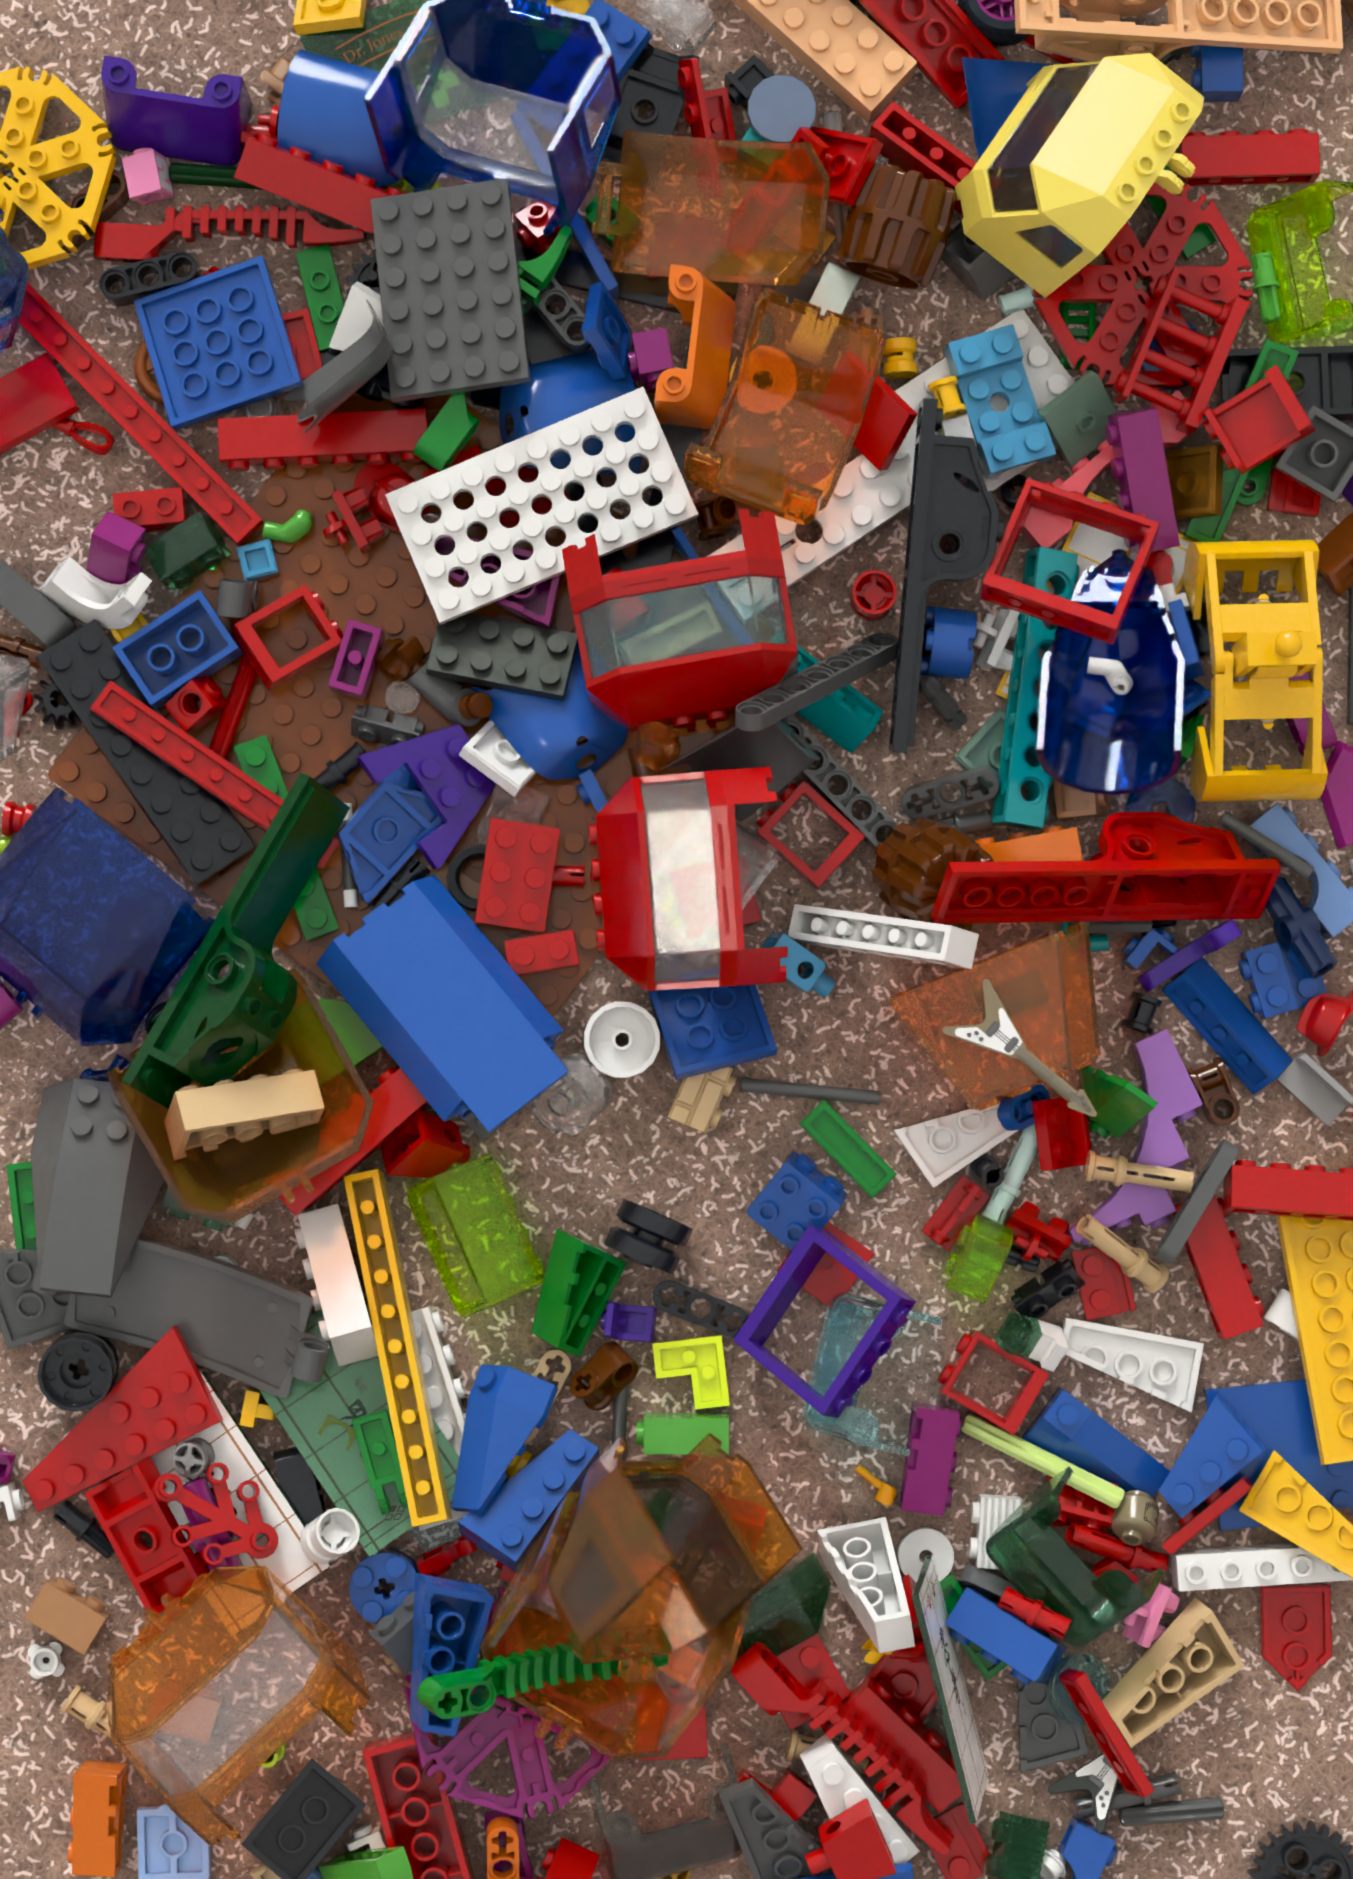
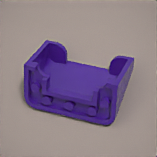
(176, 124)

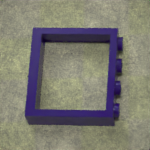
(783, 1291)

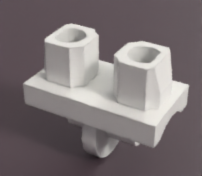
(994, 638)

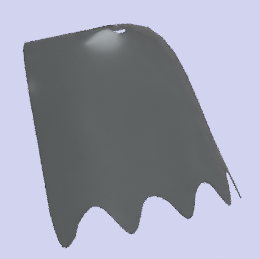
(343, 374)
(739, 749)

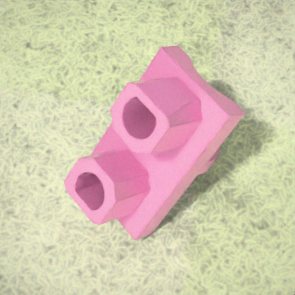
(1144, 1624)

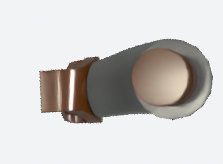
(448, 696)

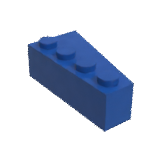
(529, 1500)
(446, 1638)

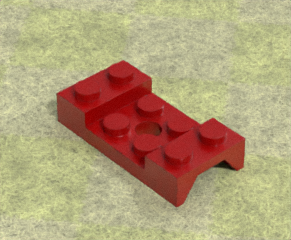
(126, 1509)

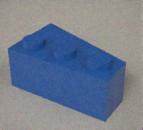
(1004, 1638)

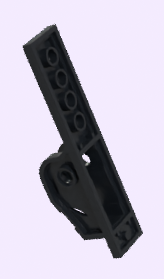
(937, 509)

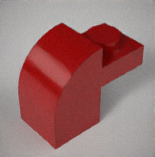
(789, 1792)

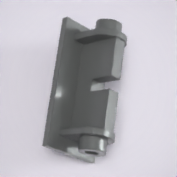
(370, 725)

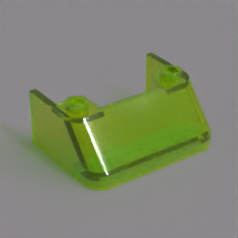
(1290, 233)

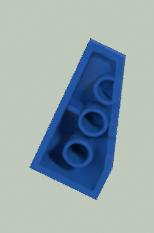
(498, 1421)

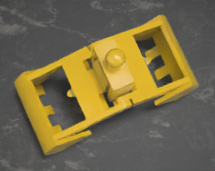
(1270, 646)

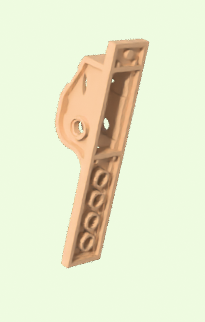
(1223, 23)

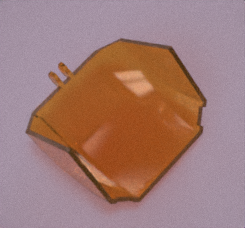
(249, 1174)

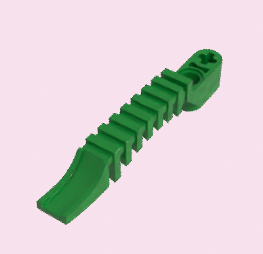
(454, 423)
(449, 1693)

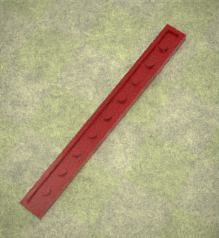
(137, 418)

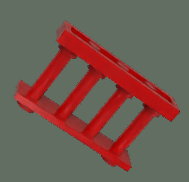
(1213, 347)

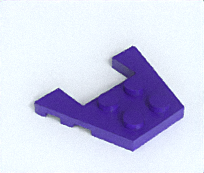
(445, 779)

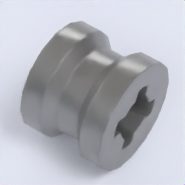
(185, 1459)

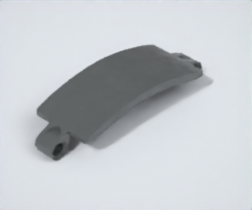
(223, 1311)

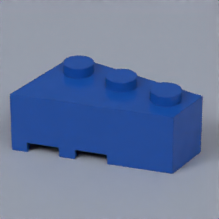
(1211, 1457)

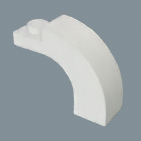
(90, 598)

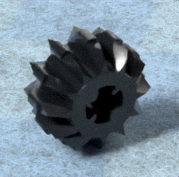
(50, 709)

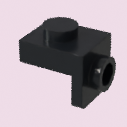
(745, 80)

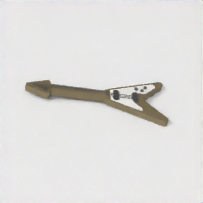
(1001, 1036)

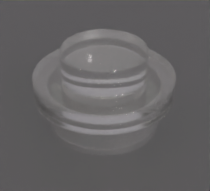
(402, 697)

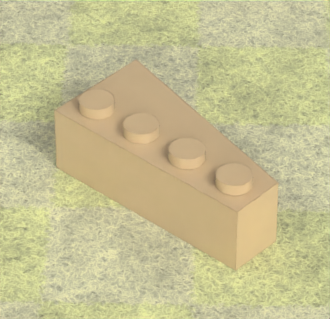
(242, 1110)
(1173, 1673)

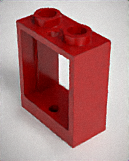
(258, 655)
(835, 859)
(1023, 1398)

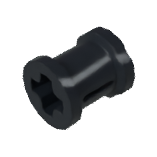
(1141, 1013)

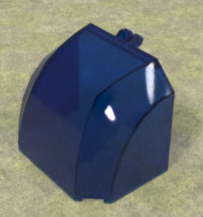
(91, 924)

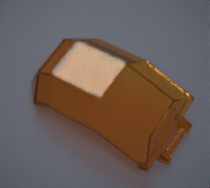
(715, 206)

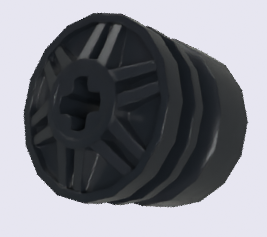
(60, 1378)

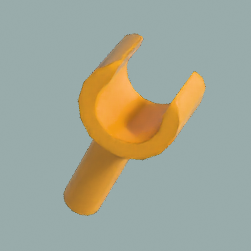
(885, 1494)

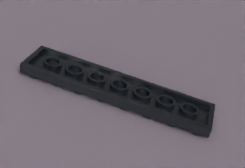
(185, 815)

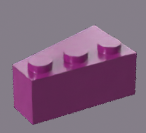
(930, 1459)

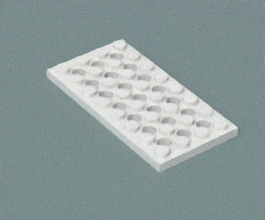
(536, 450)

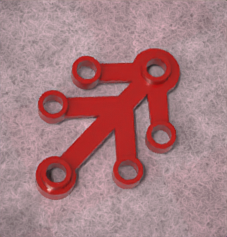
(221, 1517)

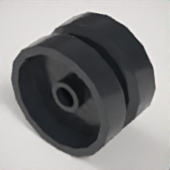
(647, 1239)

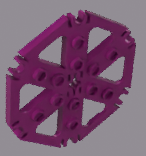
(525, 1751)

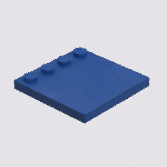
(218, 343)
(1284, 1423)

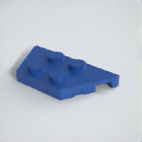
(385, 835)

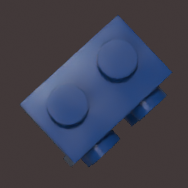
(796, 1199)

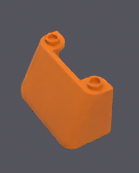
(695, 394)

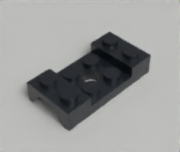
(652, 82)
(1323, 371)

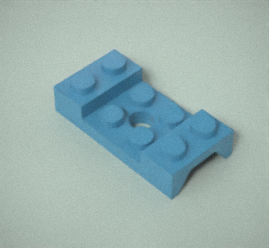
(991, 367)

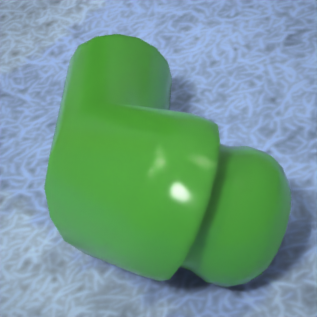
(292, 530)

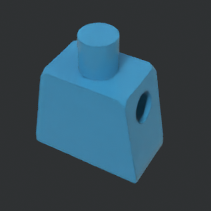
(813, 974)

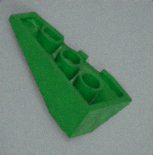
(1115, 1100)

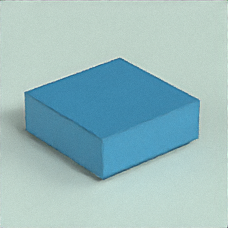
(257, 560)

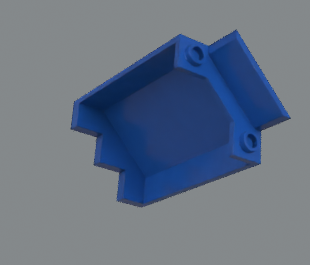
(446, 1006)

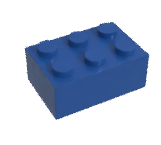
(177, 647)

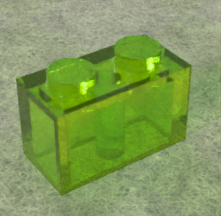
(979, 1258)

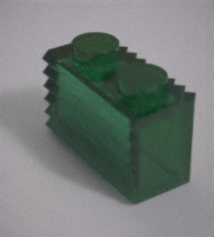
(1017, 1847)

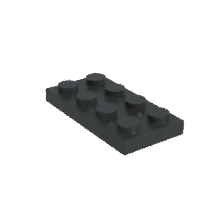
(504, 655)

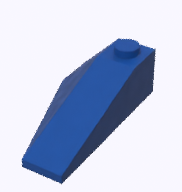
(1089, 1442)

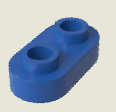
(1017, 1112)

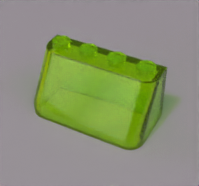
(475, 1235)

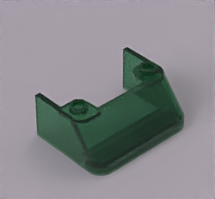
(1050, 1571)

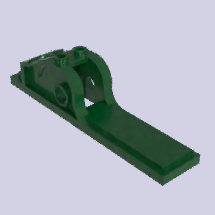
(242, 937)

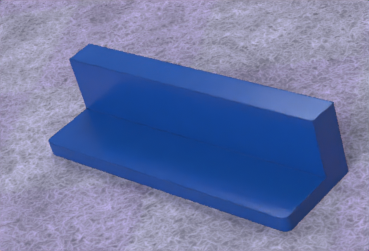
(1227, 1025)

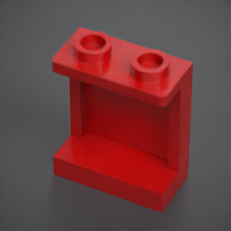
(1258, 422)

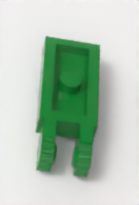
(380, 1456)

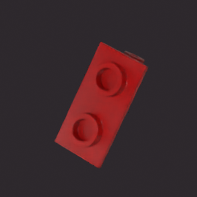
(955, 1211)

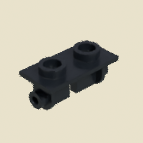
(1060, 1284)

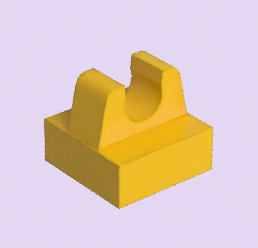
(255, 1408)

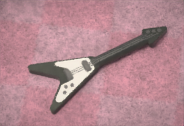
(1097, 1779)

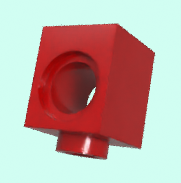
(183, 705)

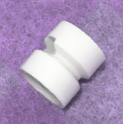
(330, 1536)

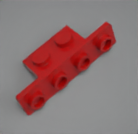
(705, 111)

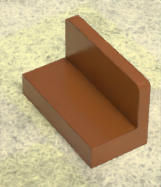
(1337, 556)

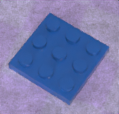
(712, 1027)

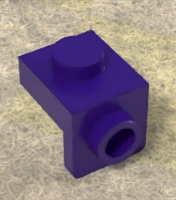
(629, 1322)

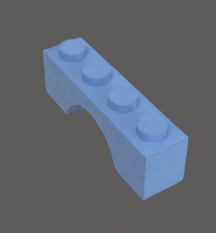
(1330, 896)

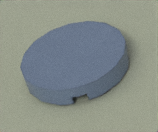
(780, 107)

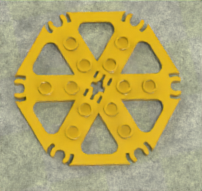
(48, 161)

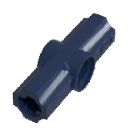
(1299, 929)

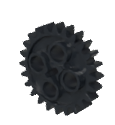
(1317, 1851)

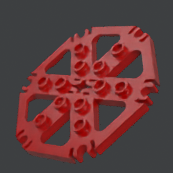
(1130, 306)

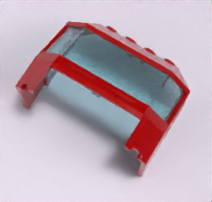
(686, 633)

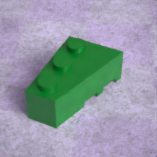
(574, 1292)

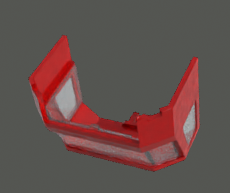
(675, 881)

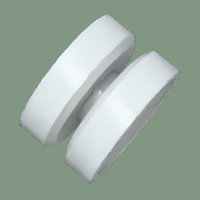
(611, 1022)

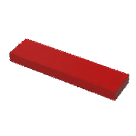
(1105, 1733)

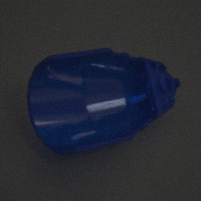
(1084, 728)

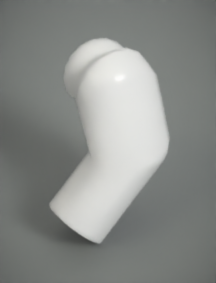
(1114, 673)

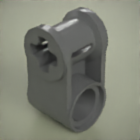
(237, 597)

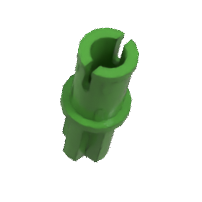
(1266, 287)

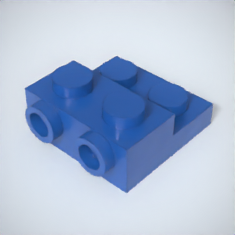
(1277, 980)

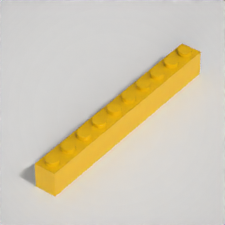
(397, 1348)

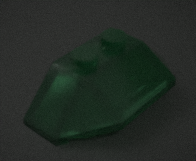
(787, 1607)

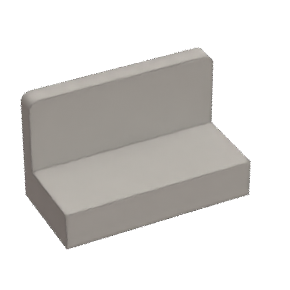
(1314, 1088)

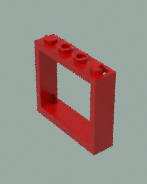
(1054, 608)

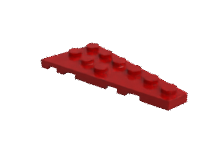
(141, 1415)

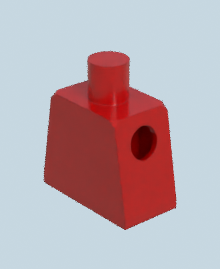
(424, 1147)
(852, 1846)

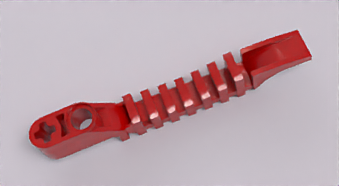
(140, 242)
(779, 1690)

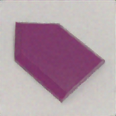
(1338, 794)

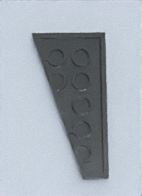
(766, 1833)

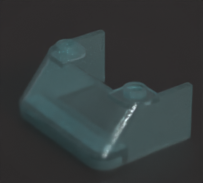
(843, 1328)

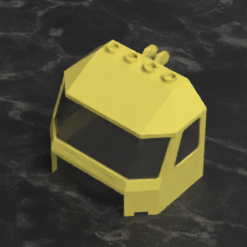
(1077, 164)

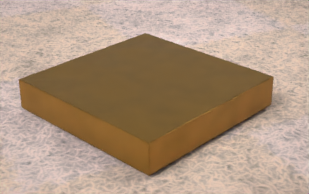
(1196, 481)

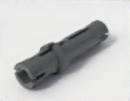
(1123, 1799)

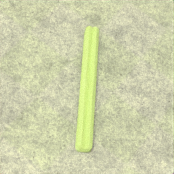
(1042, 1460)

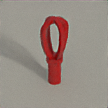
(70, 426)

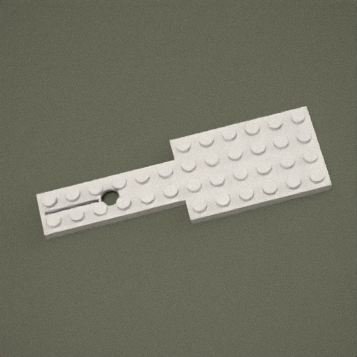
(873, 497)

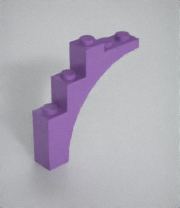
(1159, 1143)

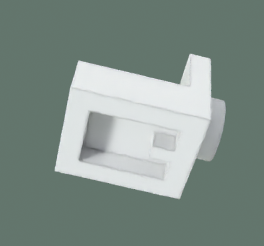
(12, 1499)
(367, 1834)

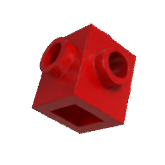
(531, 224)

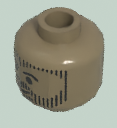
(1135, 1518)

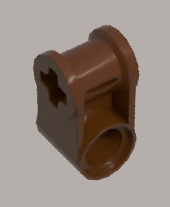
(719, 516)
(1214, 1090)
(606, 1373)

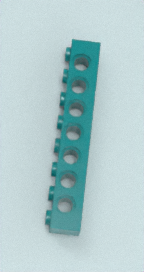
(1022, 702)

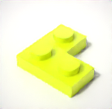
(702, 1360)

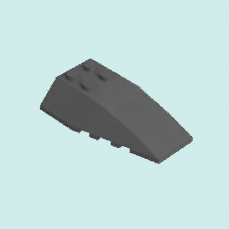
(88, 1188)

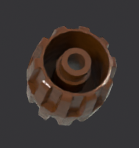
(897, 227)
(914, 864)

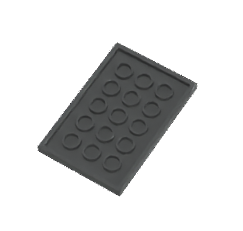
(450, 290)

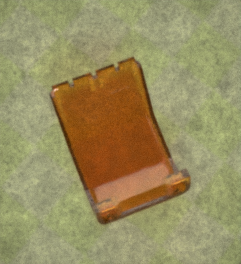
(789, 409)

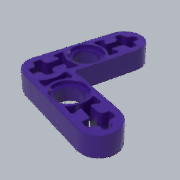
(1204, 944)

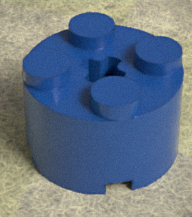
(948, 642)
(367, 1576)

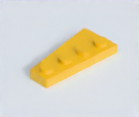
(1300, 1514)

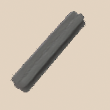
(1172, 1812)

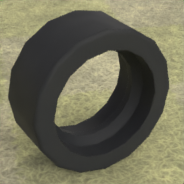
(453, 874)

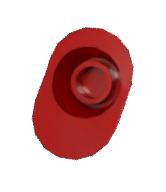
(378, 481)
(1324, 1018)

